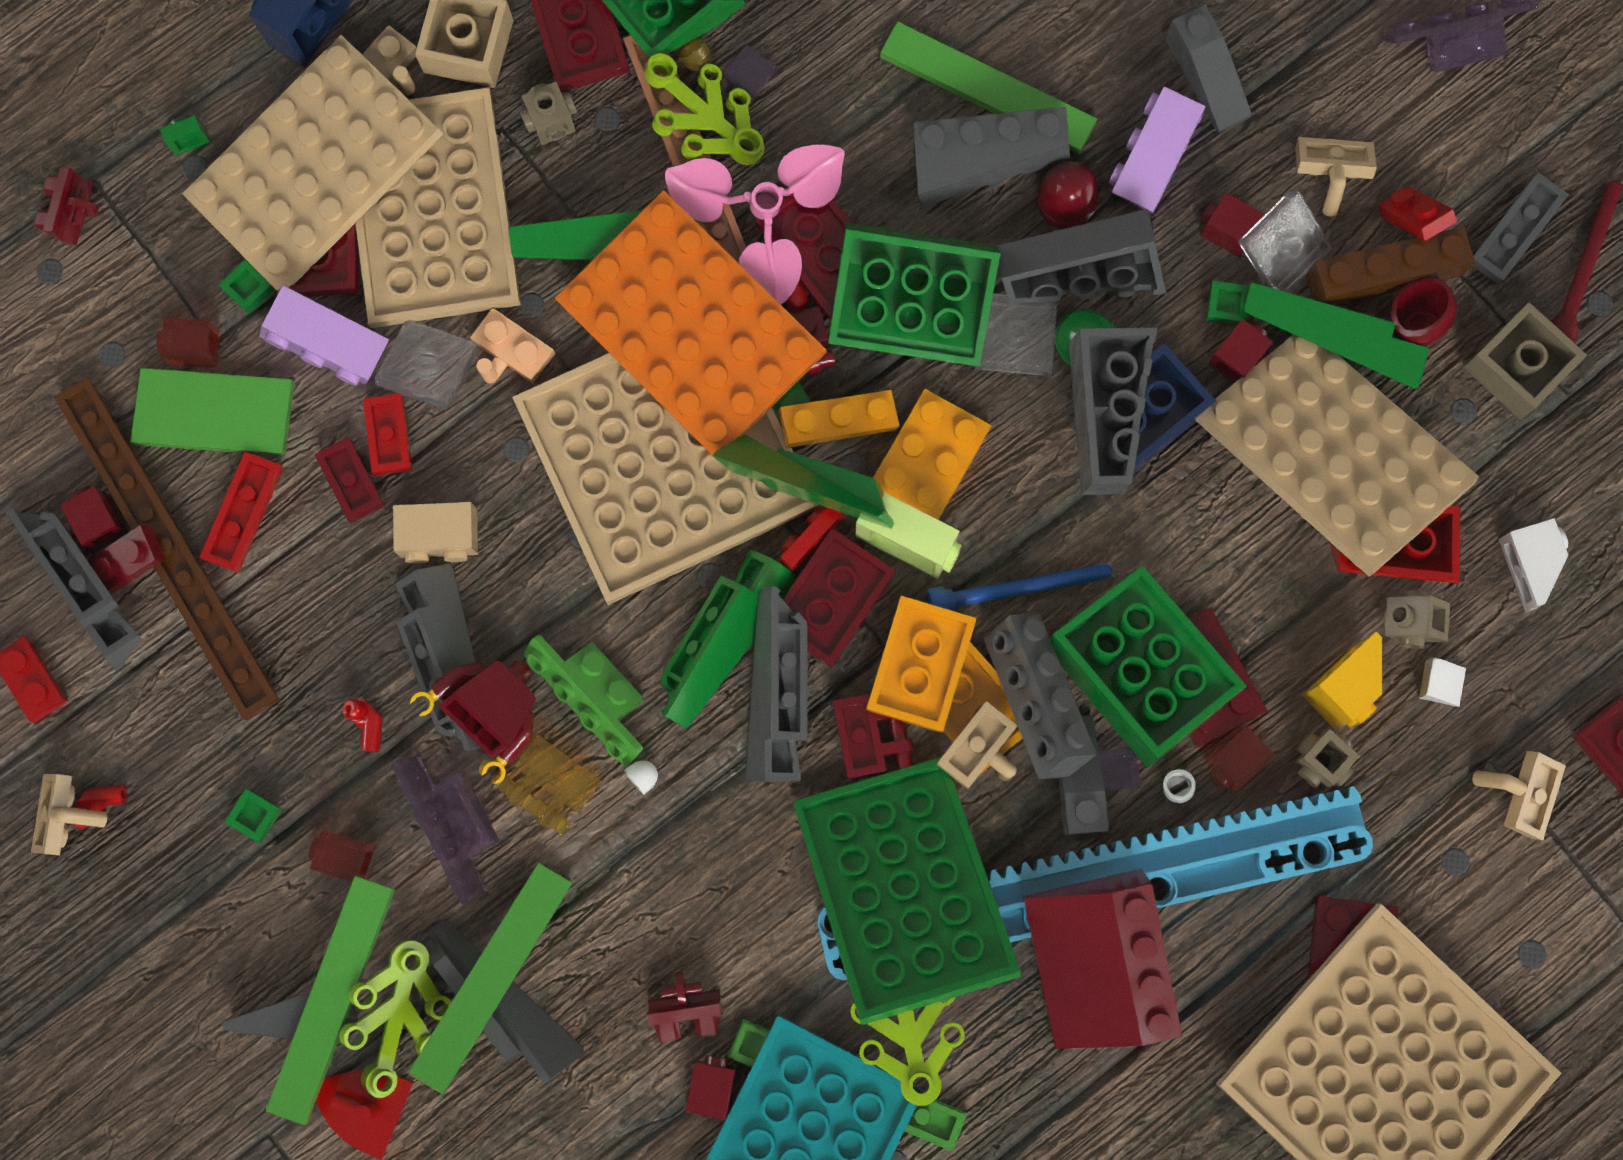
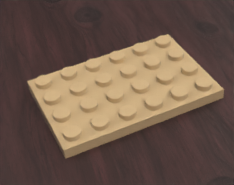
(312, 164)
(442, 229)
(1337, 451)

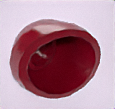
(1068, 195)
(1423, 311)

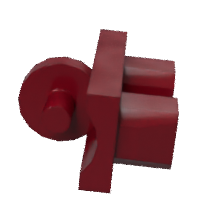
(68, 206)
(684, 1003)

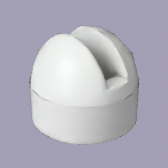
(643, 775)
(1174, 780)

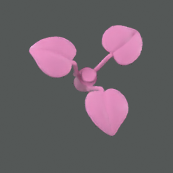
(808, 172)

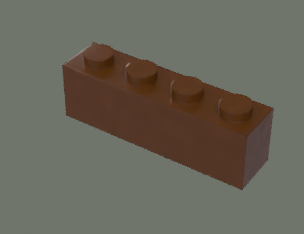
(1390, 267)

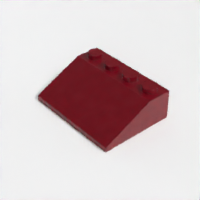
(1103, 963)

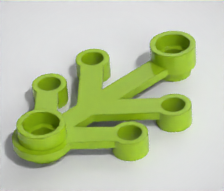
(706, 115)
(394, 1012)
(910, 1036)

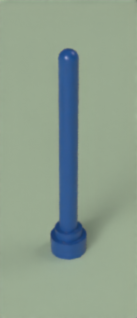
(950, 600)

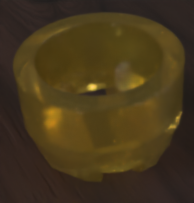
(695, 54)

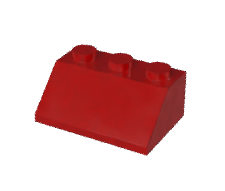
(1428, 556)

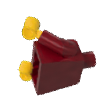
(489, 707)

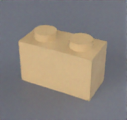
(435, 531)

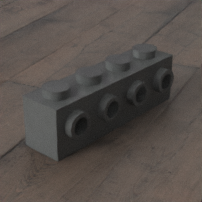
(1039, 696)

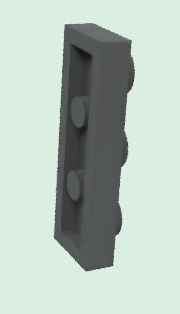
(1518, 228)

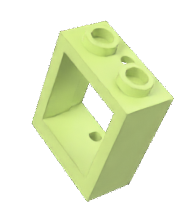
(913, 539)

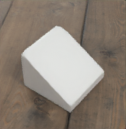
(1442, 682)

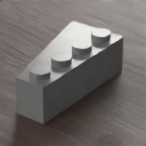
(985, 150)
(1083, 261)
(1109, 398)

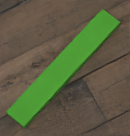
(976, 80)
(489, 979)
(329, 1001)
(933, 1122)

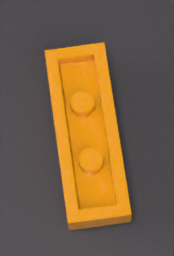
(838, 418)

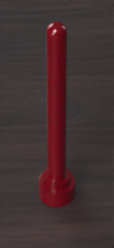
(1567, 319)

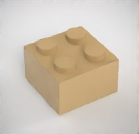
(465, 40)

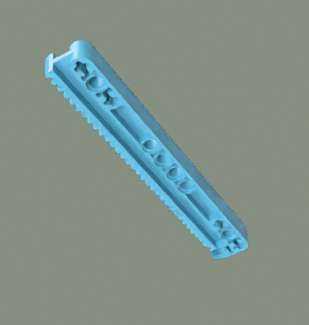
(1189, 861)

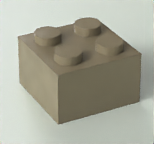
(1525, 361)

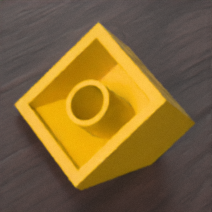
(1350, 685)

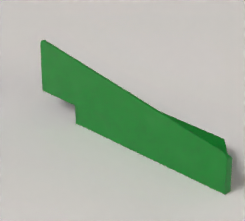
(568, 238)
(1341, 331)
(807, 479)
(719, 636)

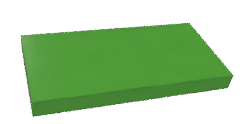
(212, 412)

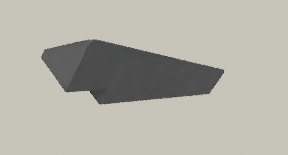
(77, 584)
(435, 635)
(777, 691)
(518, 1021)

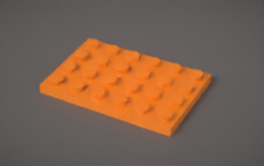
(690, 324)

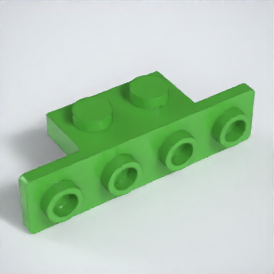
(592, 691)

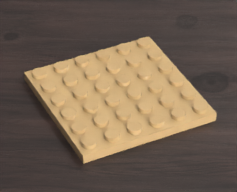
(639, 483)
(1388, 1059)

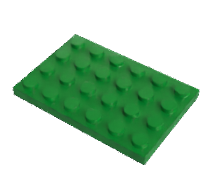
(905, 891)

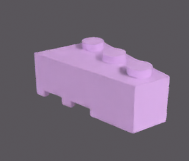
(1156, 149)
(322, 337)

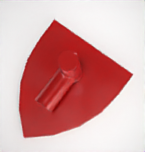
(359, 1116)

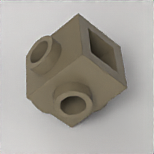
(548, 112)
(1416, 619)
(1338, 754)

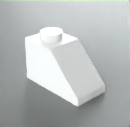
(1535, 560)

